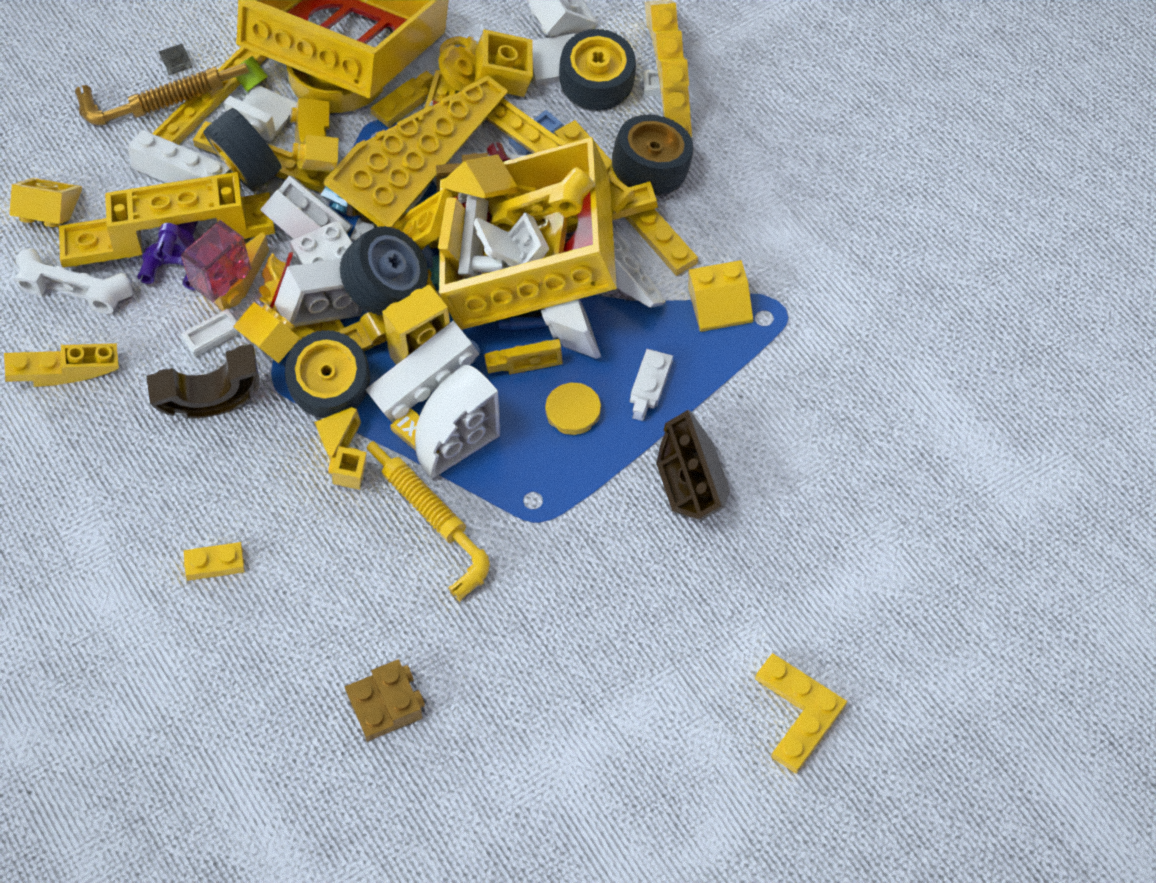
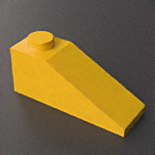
(257, 252)

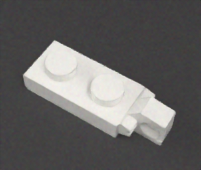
(650, 382)

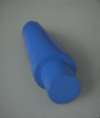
(521, 323)

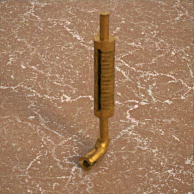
(157, 97)

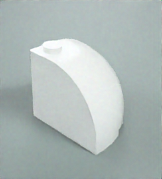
(457, 420)

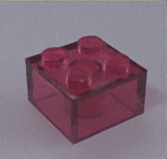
(216, 261)

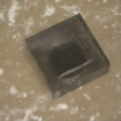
(175, 59)

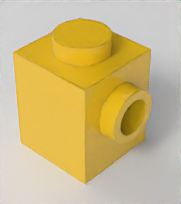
(348, 467)

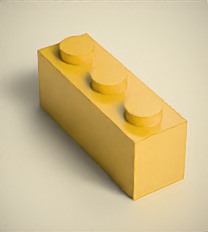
(267, 331)

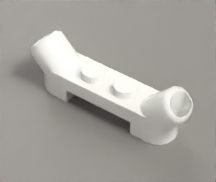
(101, 294)

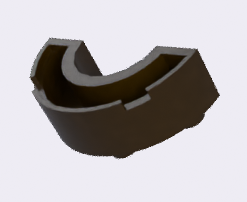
(207, 393)

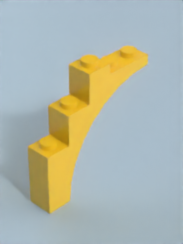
(671, 64)

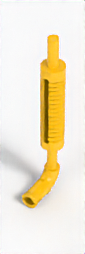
(438, 515)

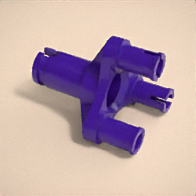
(167, 250)

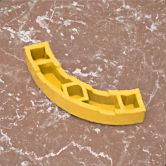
(312, 146)

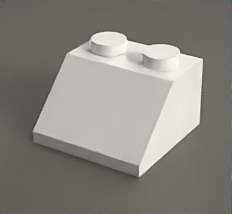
(562, 16)
(572, 327)

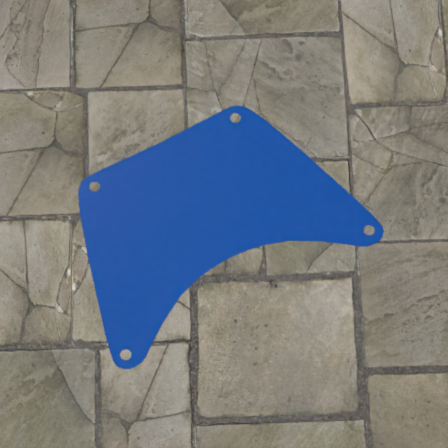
(532, 452)

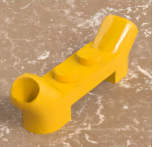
(561, 197)

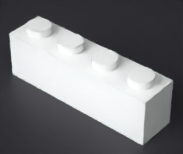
(169, 160)
(422, 372)

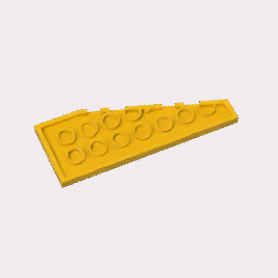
(398, 164)

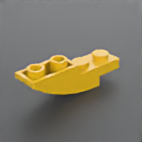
(60, 367)

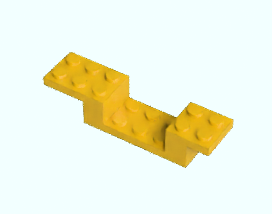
(154, 205)

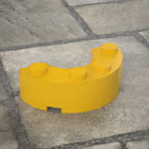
(314, 88)

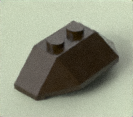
(691, 469)

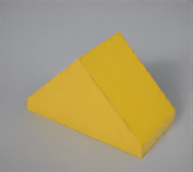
(338, 430)

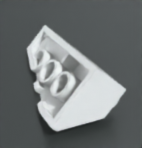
(629, 277)

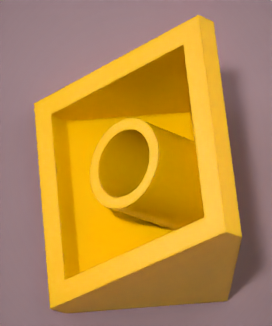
(481, 178)

